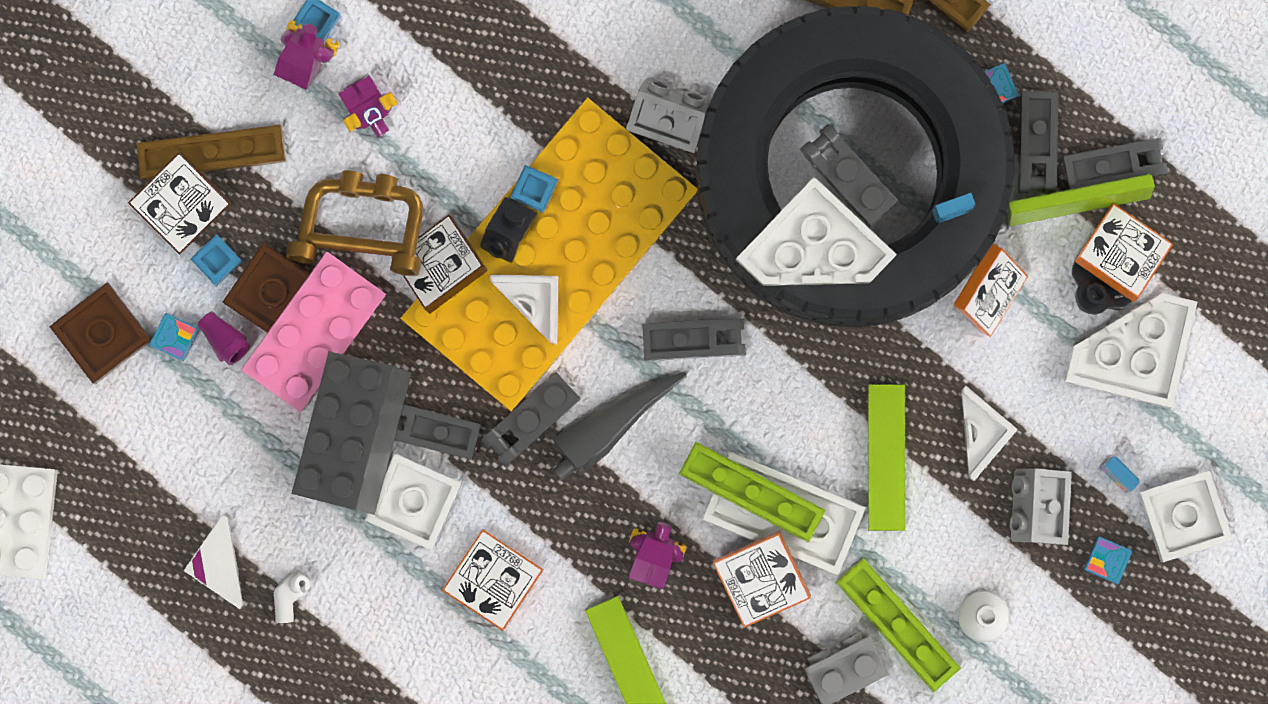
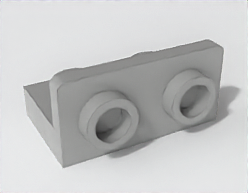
(668, 115)
(1041, 506)
(846, 669)

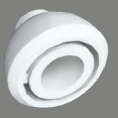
(983, 616)

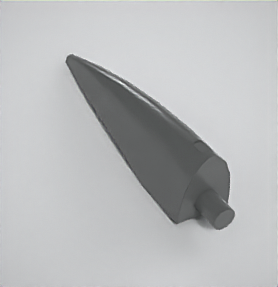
(599, 431)

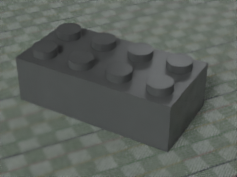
(351, 432)

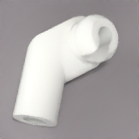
(286, 594)

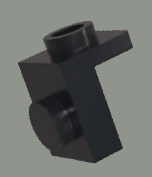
(507, 229)

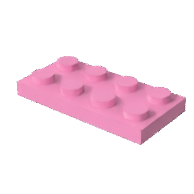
(318, 319)

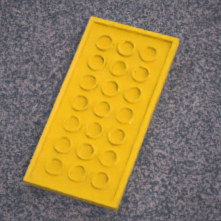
(597, 227)

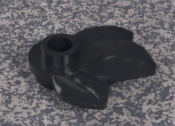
(1108, 296)

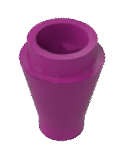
(224, 339)

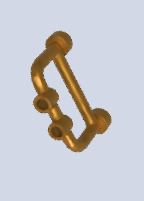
(351, 185)

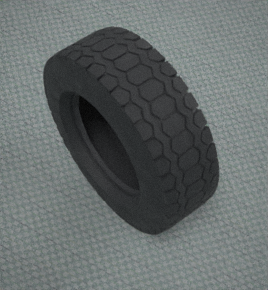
(883, 55)

